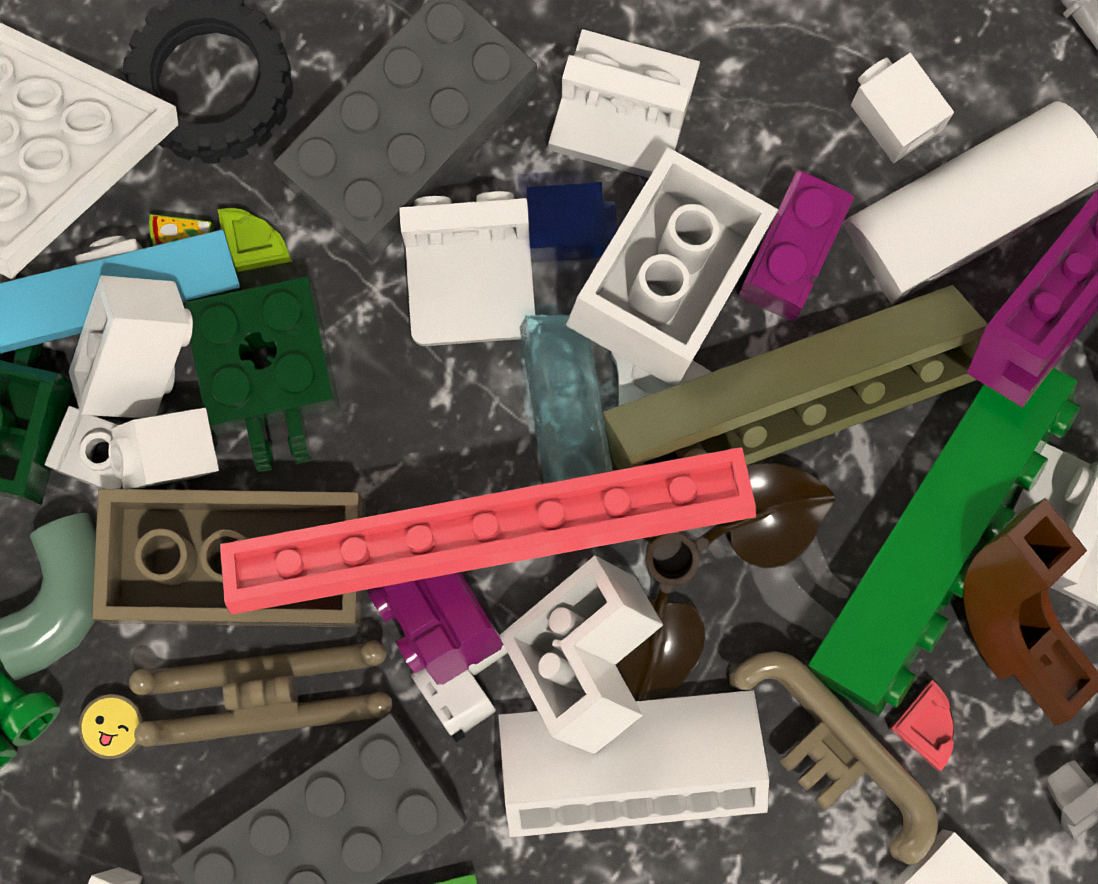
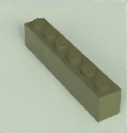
(806, 386)

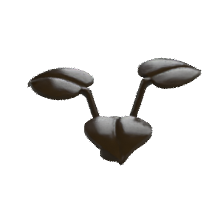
(786, 522)

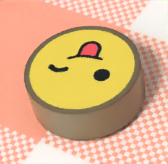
(109, 726)

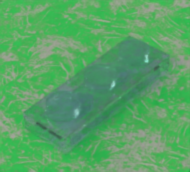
(564, 399)

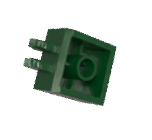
(293, 386)
(30, 418)

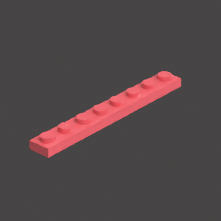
(486, 531)

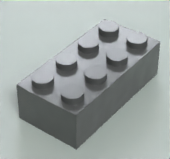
(407, 122)
(336, 822)

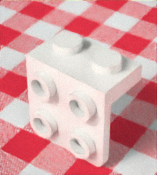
(467, 268)

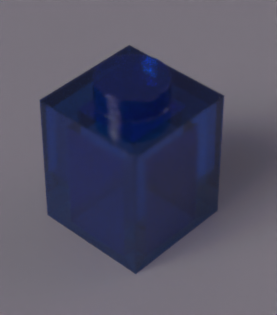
(569, 222)

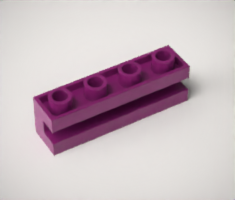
(1043, 313)

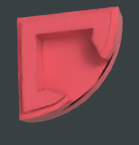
(927, 725)

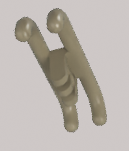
(260, 694)
(843, 751)

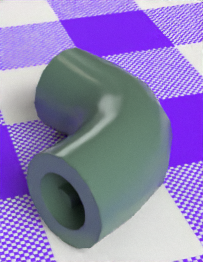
(64, 605)

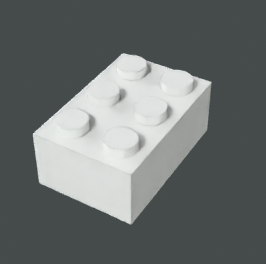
(671, 267)

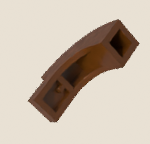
(1014, 616)

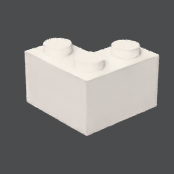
(570, 652)

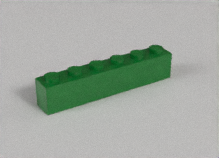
(936, 539)

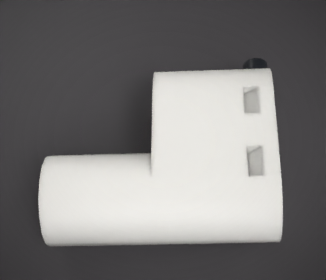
(461, 700)

